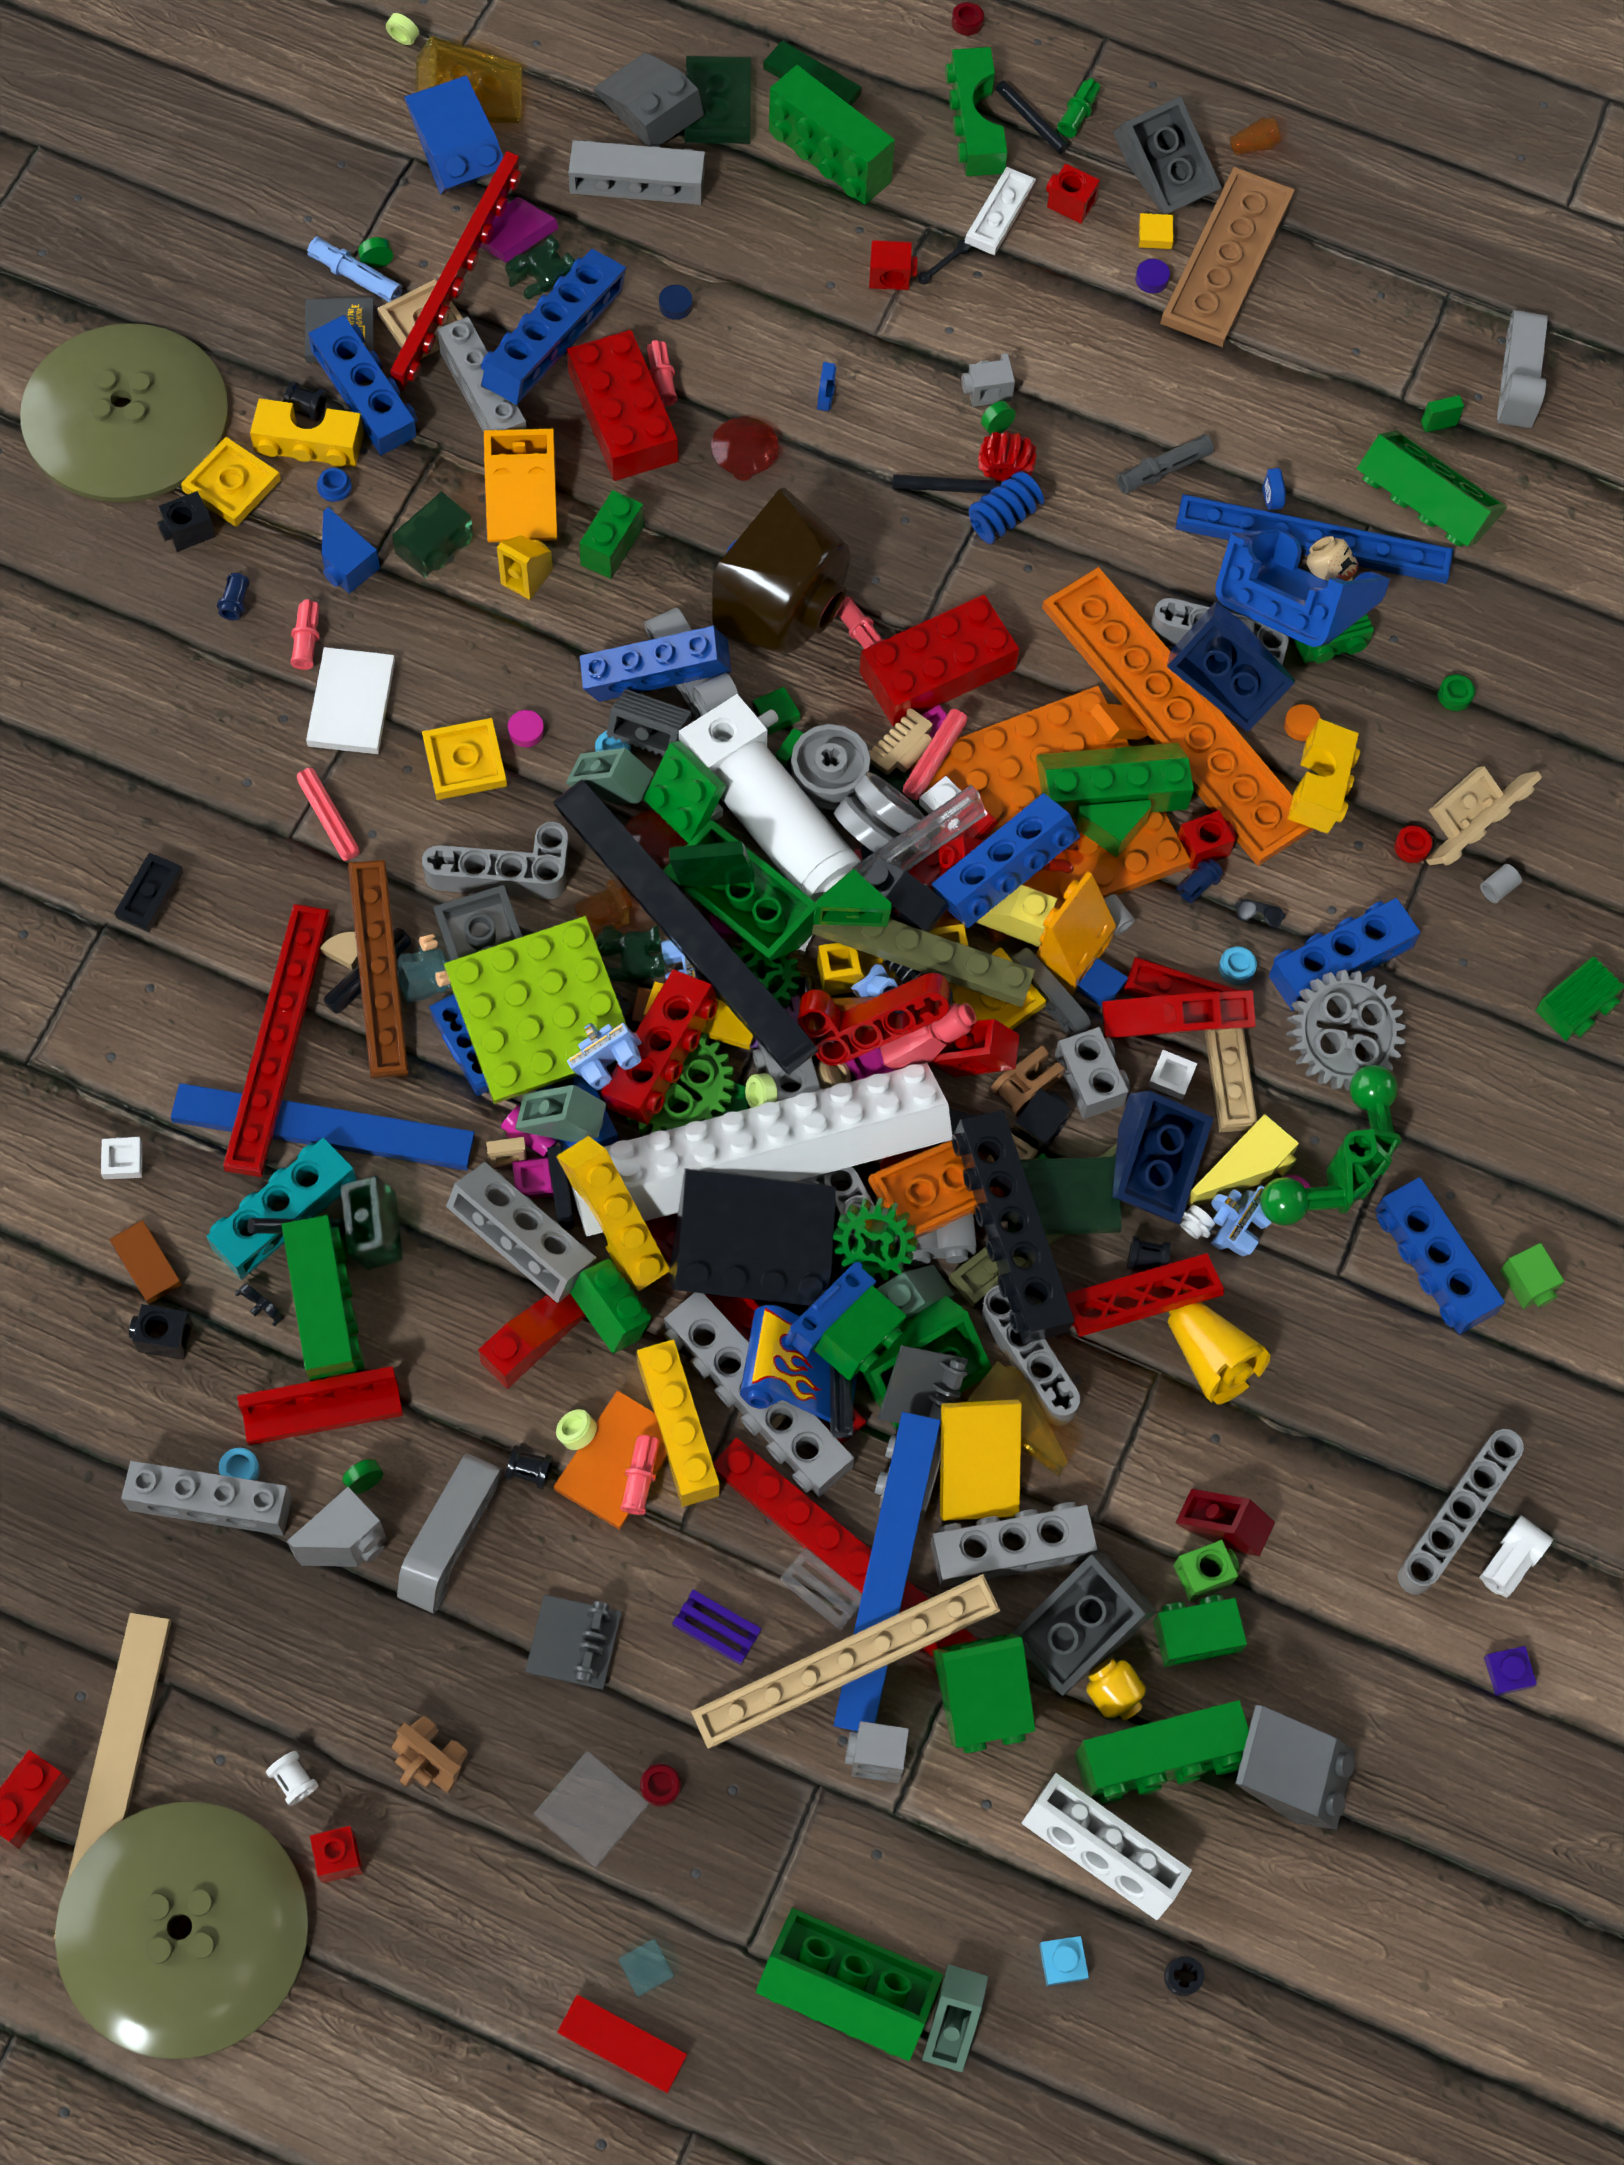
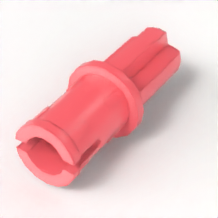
(662, 371)
(858, 625)
(305, 635)
(640, 1475)

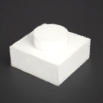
(938, 795)
(1172, 1074)
(121, 1158)

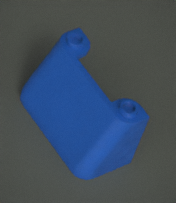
(1266, 585)

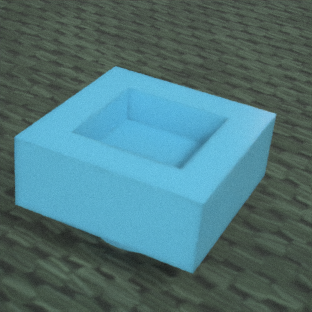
(1063, 1960)

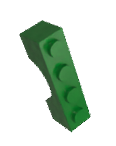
(982, 142)

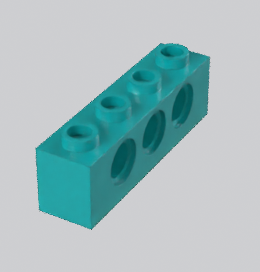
(246, 1253)

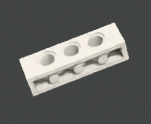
(1106, 1847)

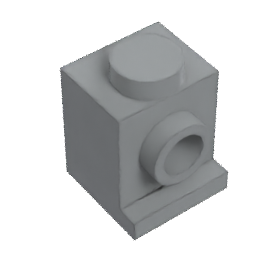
(989, 382)

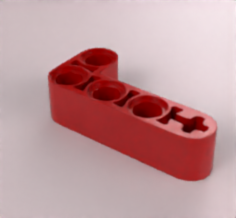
(922, 999)

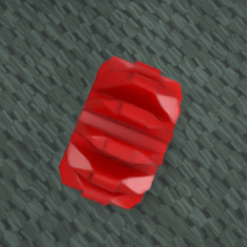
(1006, 454)

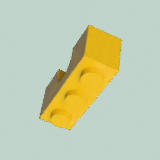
(331, 442)
(1332, 755)

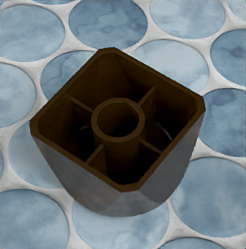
(780, 578)

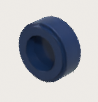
(675, 302)

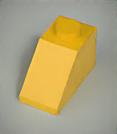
(523, 565)

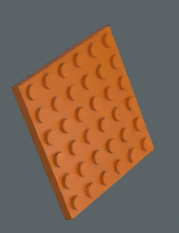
(1005, 773)

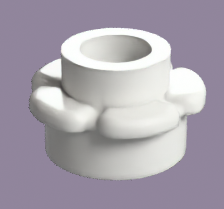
(1197, 1222)

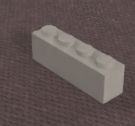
(636, 172)

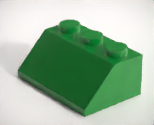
(938, 1328)

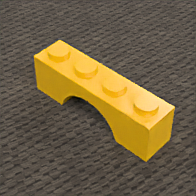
(844, 966)
(607, 1197)
(678, 1423)

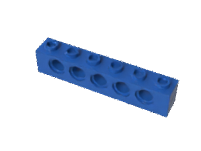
(552, 326)

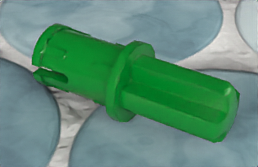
(1078, 108)

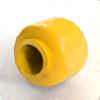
(1116, 1689)

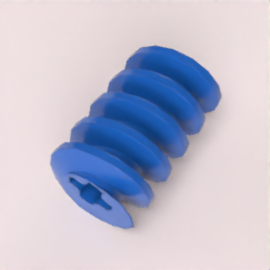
(1004, 506)

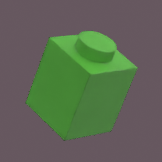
(1532, 1277)

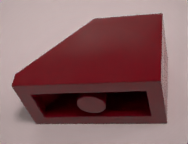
(1226, 1518)

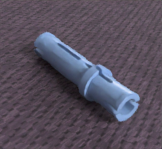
(344, 264)

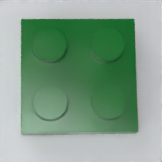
(684, 791)

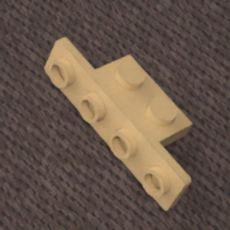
(1472, 808)

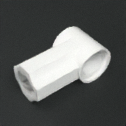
(1520, 1549)

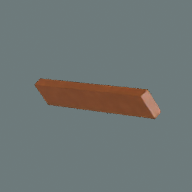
(377, 969)

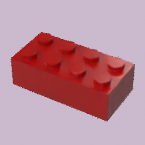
(622, 405)
(939, 659)

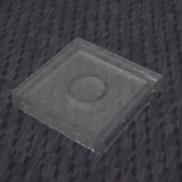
(591, 1809)

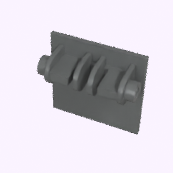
(922, 1383)
(573, 1641)

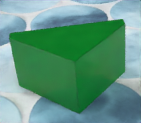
(1113, 823)
(852, 903)

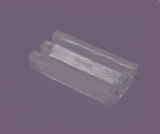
(811, 1599)

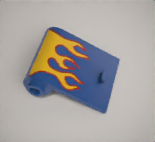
(780, 1370)

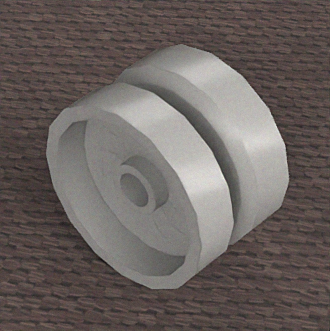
(829, 764)
(878, 814)

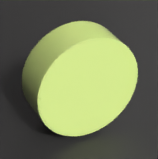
(402, 29)
(760, 1089)
(576, 1429)

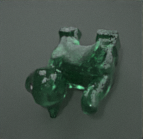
(541, 263)
(633, 948)

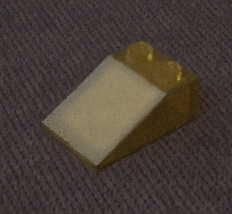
(493, 79)

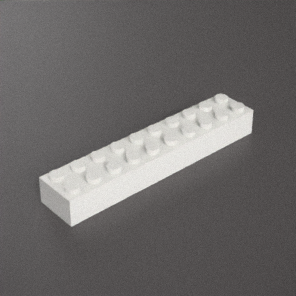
(785, 1138)

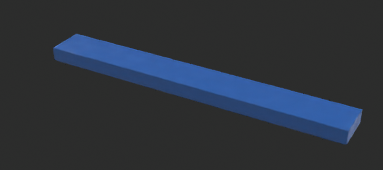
(1369, 548)
(340, 1128)
(890, 1556)

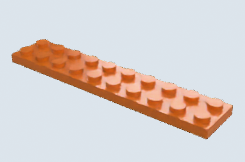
(1135, 669)

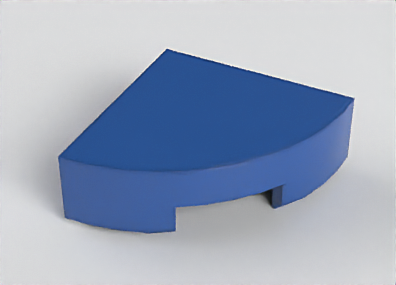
(827, 386)

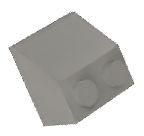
(339, 1535)

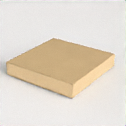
(403, 312)

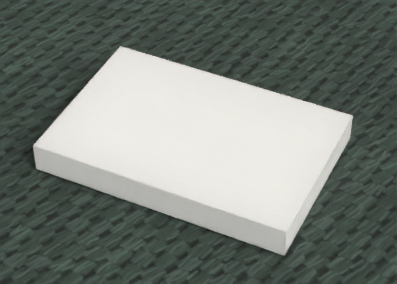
(350, 700)

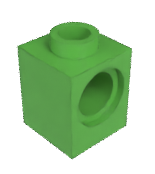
(1195, 1582)

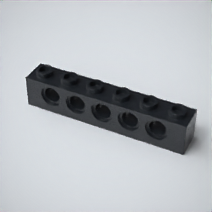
(992, 1135)

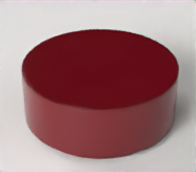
(967, 18)
(660, 1785)

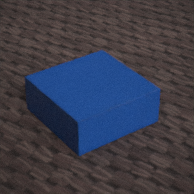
(1101, 983)

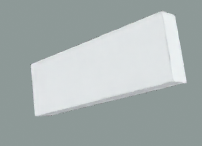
(1000, 211)

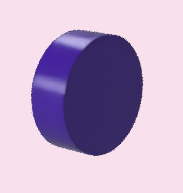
(1152, 276)

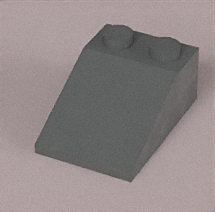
(652, 99)
(1167, 156)
(477, 922)
(1083, 1622)
(1296, 1769)

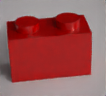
(28, 1797)

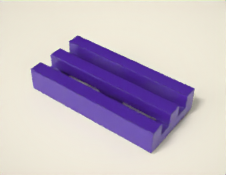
(727, 1615)

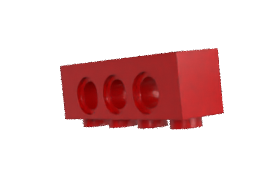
(678, 996)

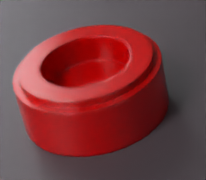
(1413, 844)

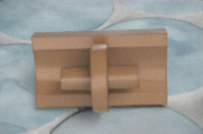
(425, 1761)

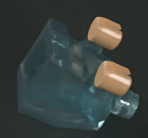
(423, 972)

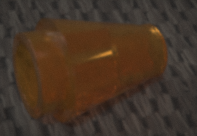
(1256, 137)

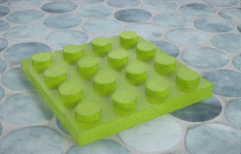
(531, 1005)

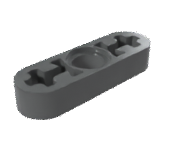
(1058, 1001)

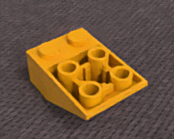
(520, 484)
(1076, 933)

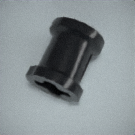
(306, 401)
(1147, 1254)
(529, 1467)

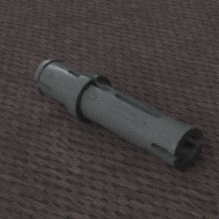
(1152, 469)

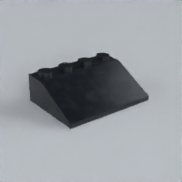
(753, 1237)

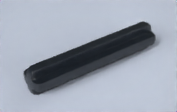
(350, 986)

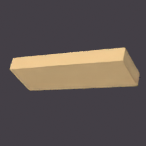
(1231, 1080)

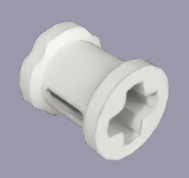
(292, 1778)

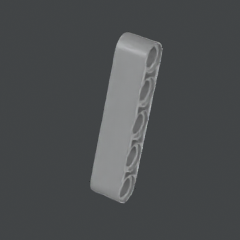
(1451, 1526)

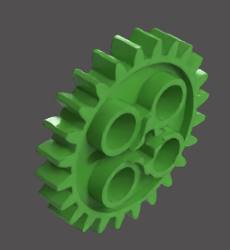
(713, 1091)

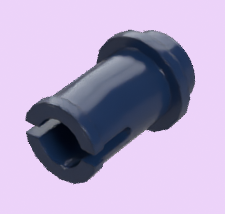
(231, 603)
(1200, 880)

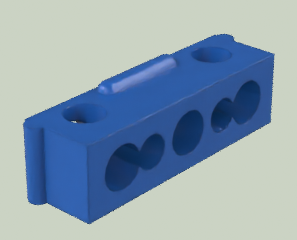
(464, 1057)
(811, 1325)

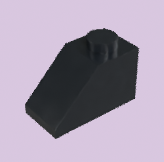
(909, 898)

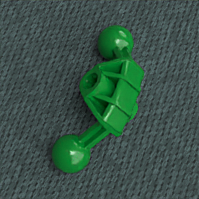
(1356, 1162)

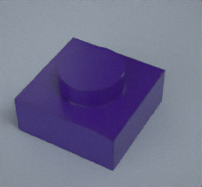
(1510, 1670)

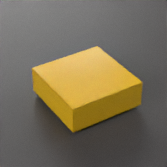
(1155, 231)

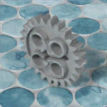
(1350, 997)

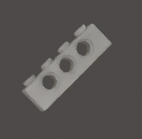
(464, 355)
(519, 1231)
(207, 1498)
(956, 1567)

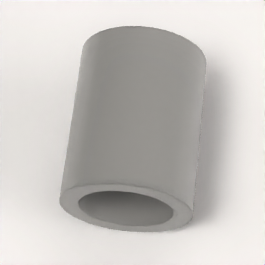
(1500, 883)
(1119, 913)

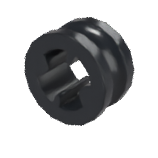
(1177, 1965)

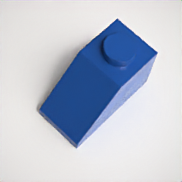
(346, 554)

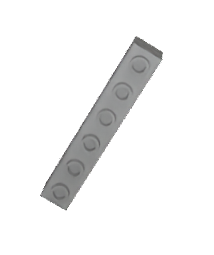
(700, 1315)

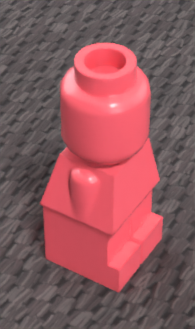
(930, 1040)

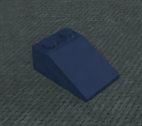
(1230, 667)
(1158, 1154)

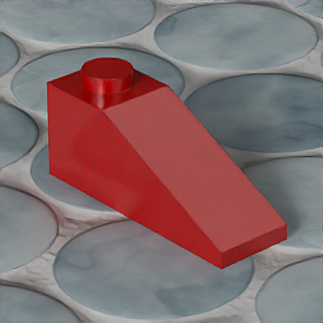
(528, 1338)

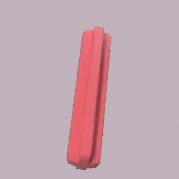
(934, 754)
(328, 814)

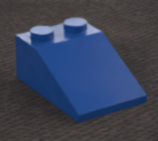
(454, 134)

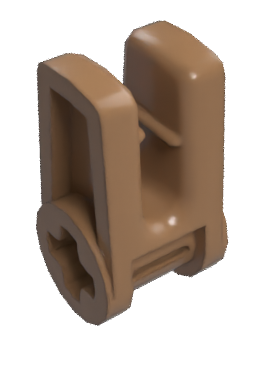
(1018, 1089)

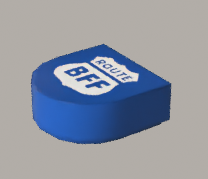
(1274, 489)

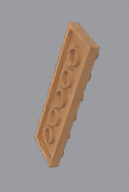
(1227, 257)

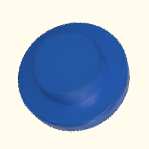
(334, 485)

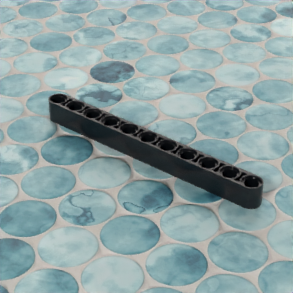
(686, 927)

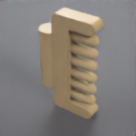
(908, 749)

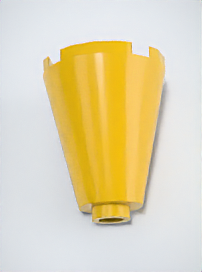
(1217, 1351)

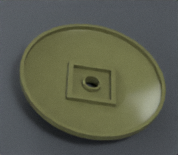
(130, 450)
(194, 1991)

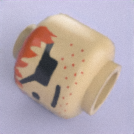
(1332, 559)

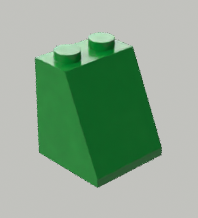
(985, 1691)

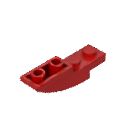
(1178, 1013)

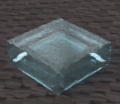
(646, 1968)

